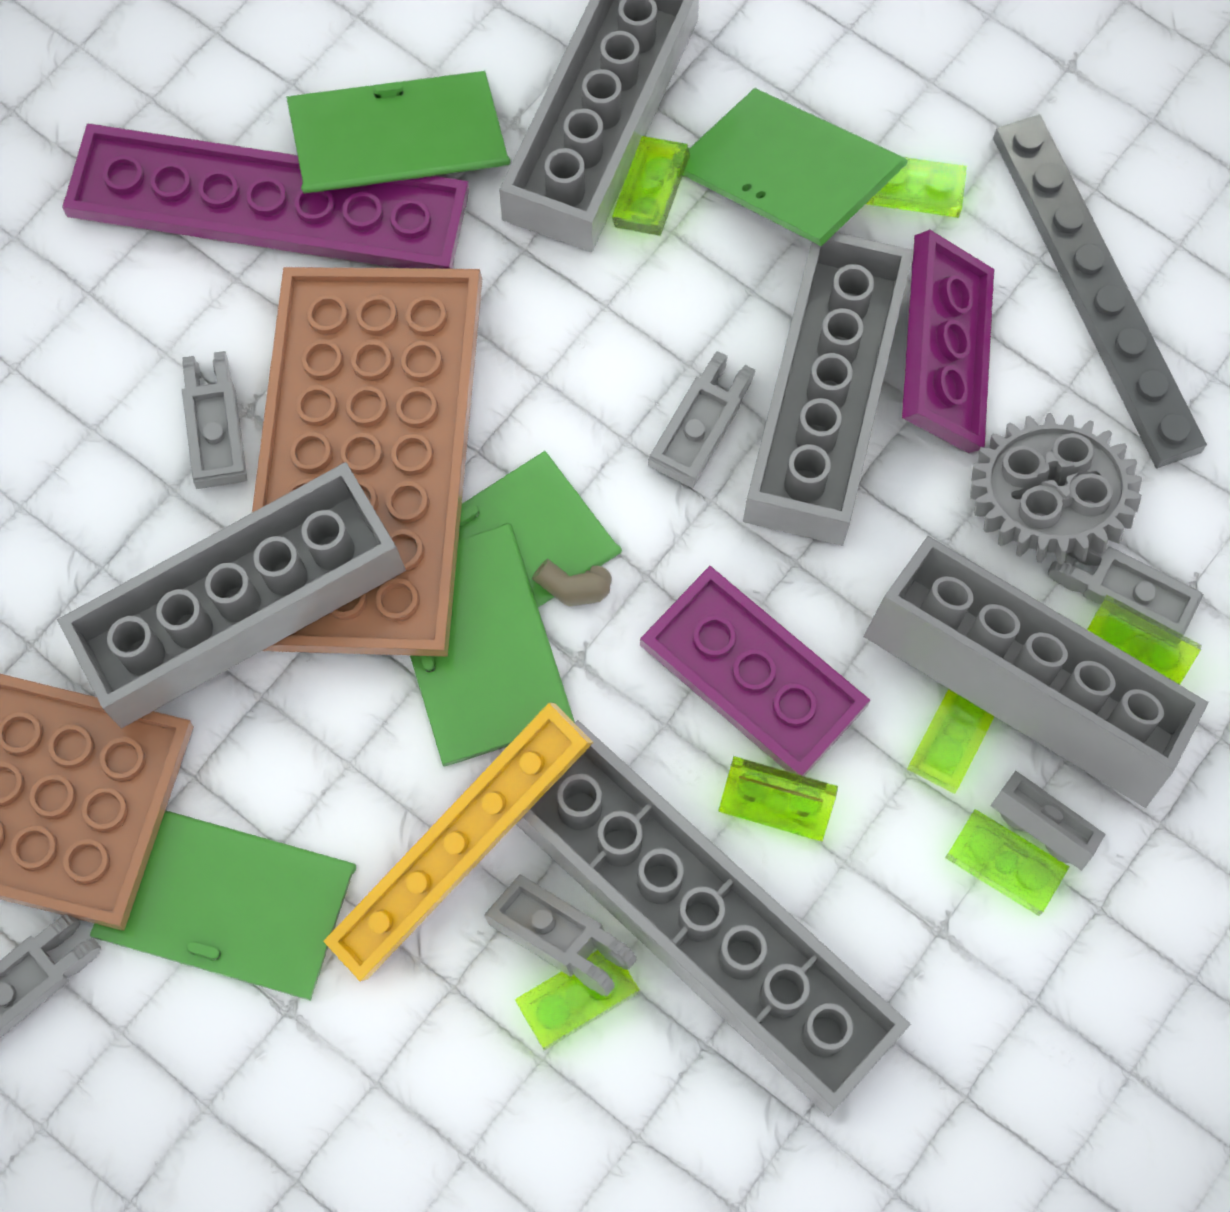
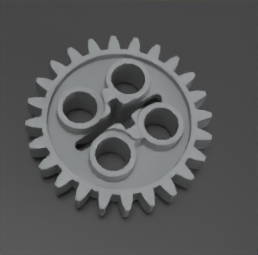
(1055, 488)

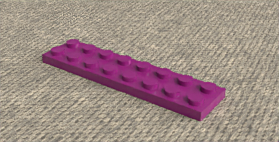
(259, 200)

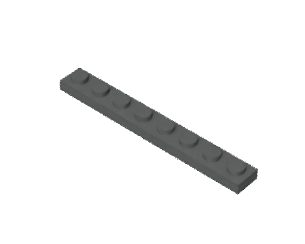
(1099, 292)

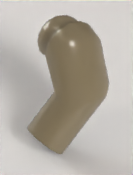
(575, 589)

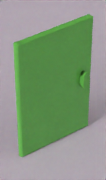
(396, 131)
(790, 166)
(545, 518)
(497, 654)
(239, 896)

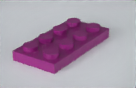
(948, 342)
(754, 672)

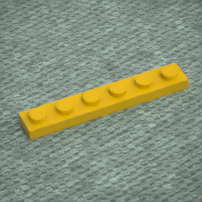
(458, 841)

